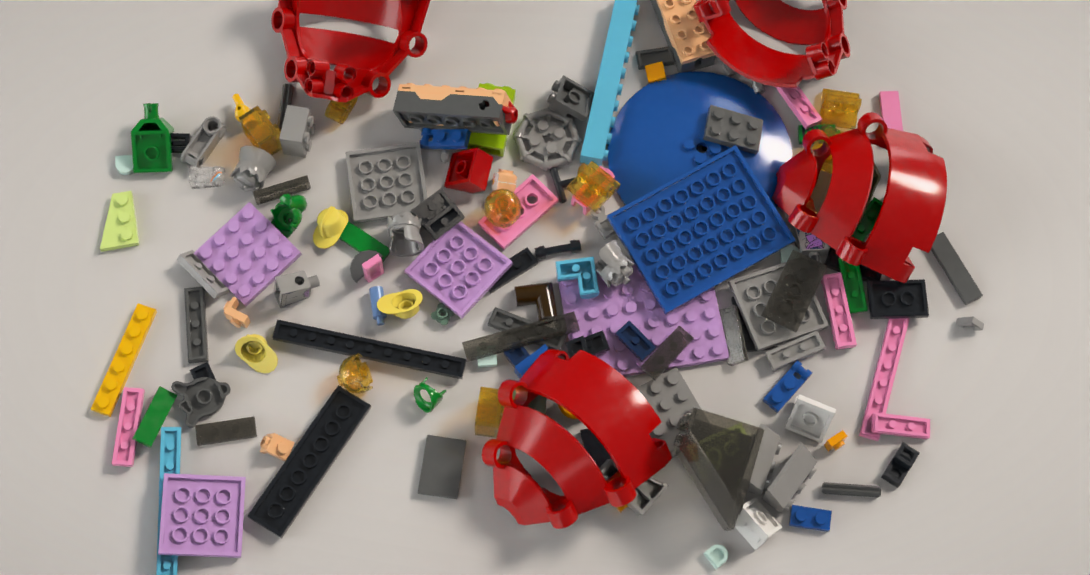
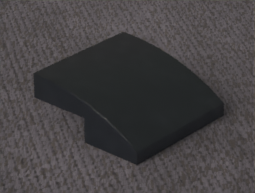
(438, 214)

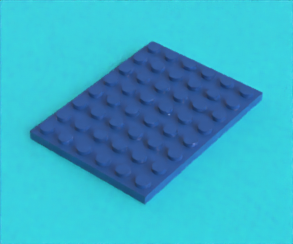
(700, 229)

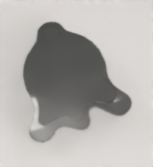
(201, 398)

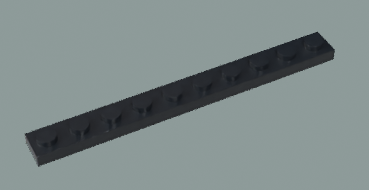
(369, 349)

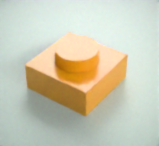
(836, 441)

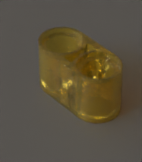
(340, 110)

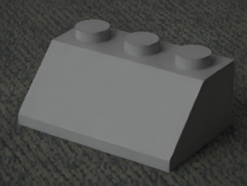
(764, 462)
(790, 479)

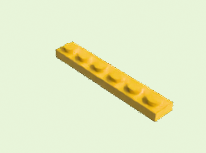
(124, 360)

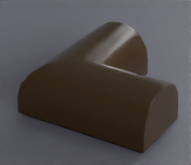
(539, 294)

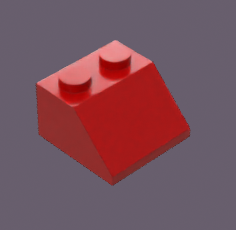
(469, 170)

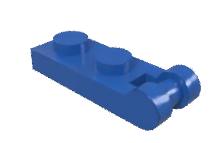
(445, 138)
(786, 387)

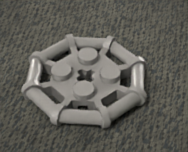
(551, 148)

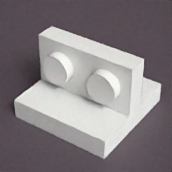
(810, 418)
(756, 523)

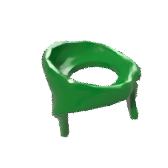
(435, 397)

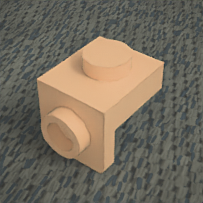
(236, 318)
(276, 446)

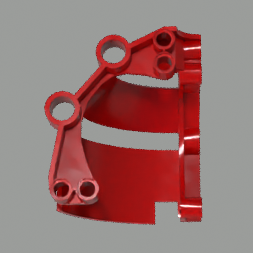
(360, 56)
(755, 61)
(910, 206)
(606, 406)

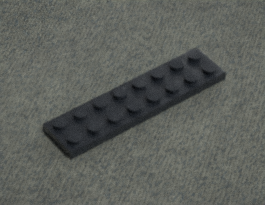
(309, 461)

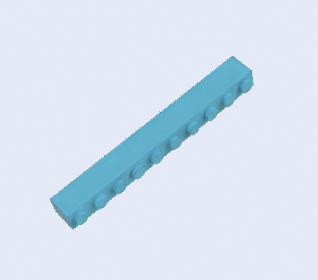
(608, 82)

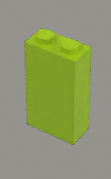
(491, 143)

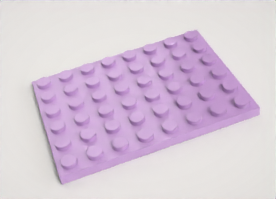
(637, 303)

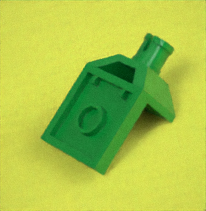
(152, 142)

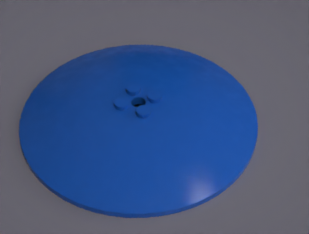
(666, 122)

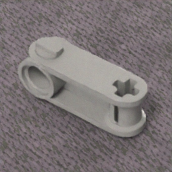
(203, 142)

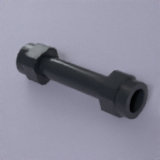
(541, 252)

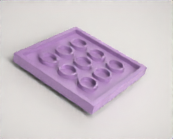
(247, 254)
(458, 268)
(202, 515)

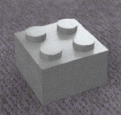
(297, 131)

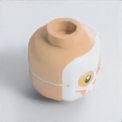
(504, 179)

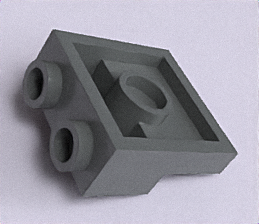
(570, 98)

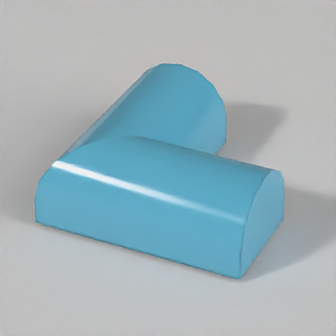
(582, 270)

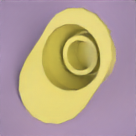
(329, 227)
(401, 304)
(256, 353)

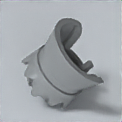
(253, 168)
(405, 234)
(613, 265)

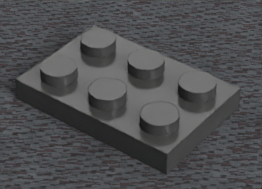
(733, 129)

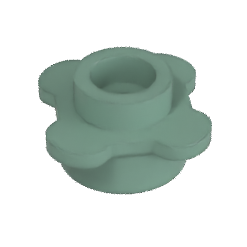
(437, 314)

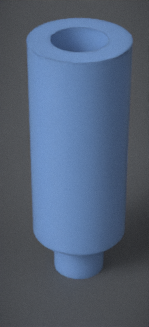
(375, 294)

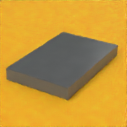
(442, 467)

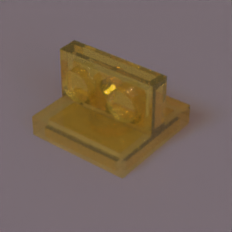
(839, 108)
(593, 185)

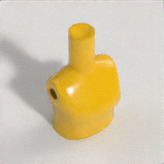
(240, 108)

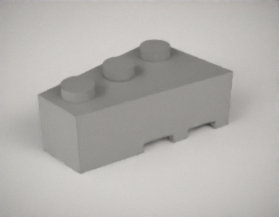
(646, 492)

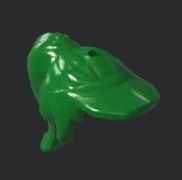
(288, 209)

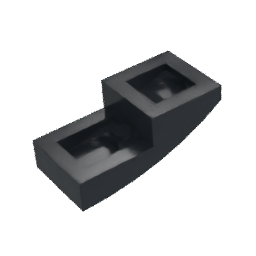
(592, 344)
(900, 465)

